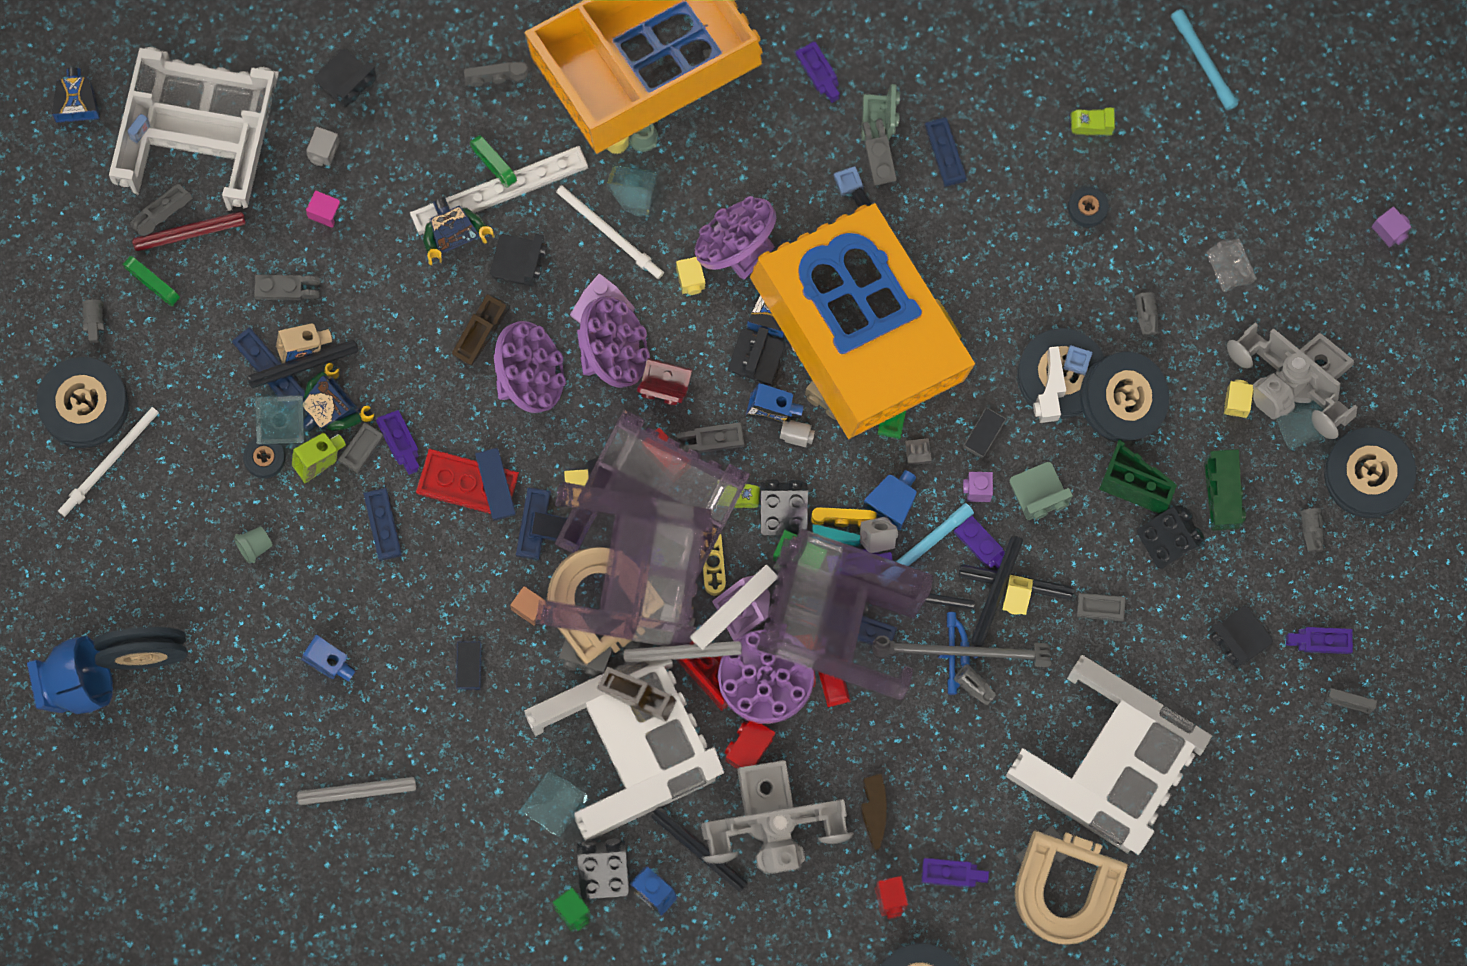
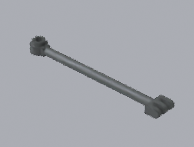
(1041, 651)

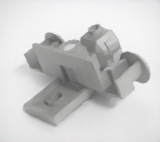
(1297, 377)
(772, 820)

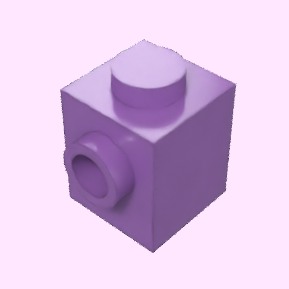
(1392, 227)
(978, 486)

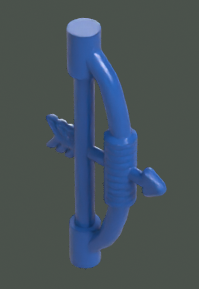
(952, 622)

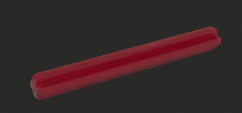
(188, 231)

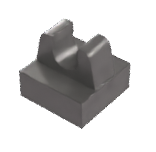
(918, 451)

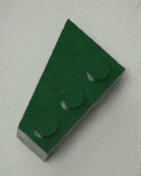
(1137, 481)
(1224, 490)

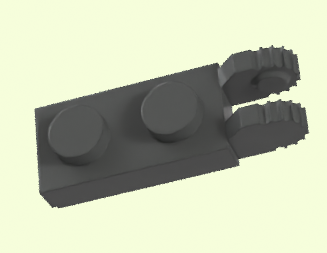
(495, 73)
(879, 154)
(160, 210)
(284, 287)
(714, 438)

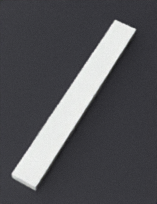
(495, 192)

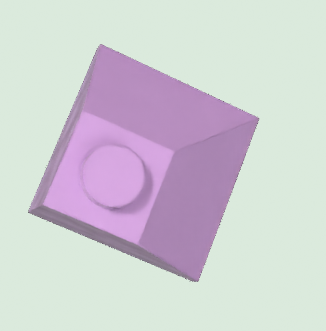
(597, 288)
(751, 616)

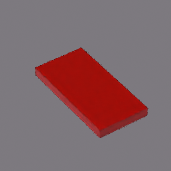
(457, 481)

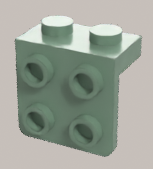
(882, 108)
(1040, 491)

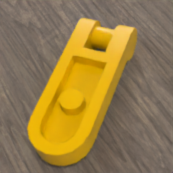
(841, 517)

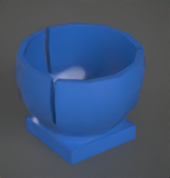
(71, 679)

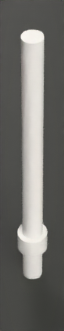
(642, 260)
(77, 495)

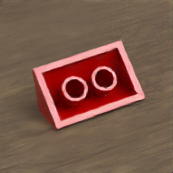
(705, 673)

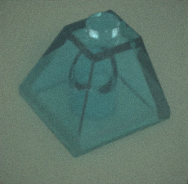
(632, 188)
(278, 419)
(1298, 426)
(554, 803)

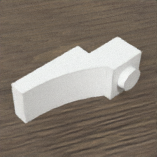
(1047, 404)

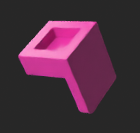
(322, 208)

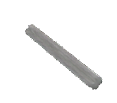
(682, 652)
(356, 790)

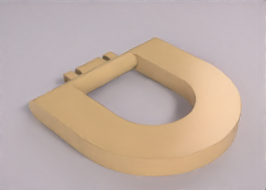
(562, 590)
(1033, 878)

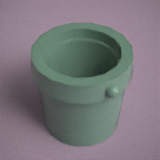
(644, 139)
(253, 543)

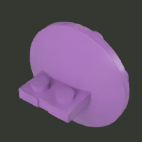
(737, 237)
(610, 342)
(527, 366)
(763, 685)

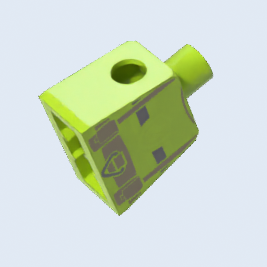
(316, 455)

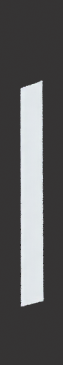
(734, 607)

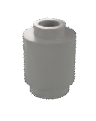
(797, 433)

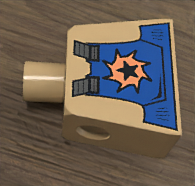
(300, 341)

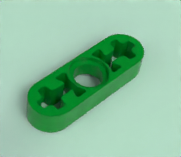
(493, 161)
(151, 281)

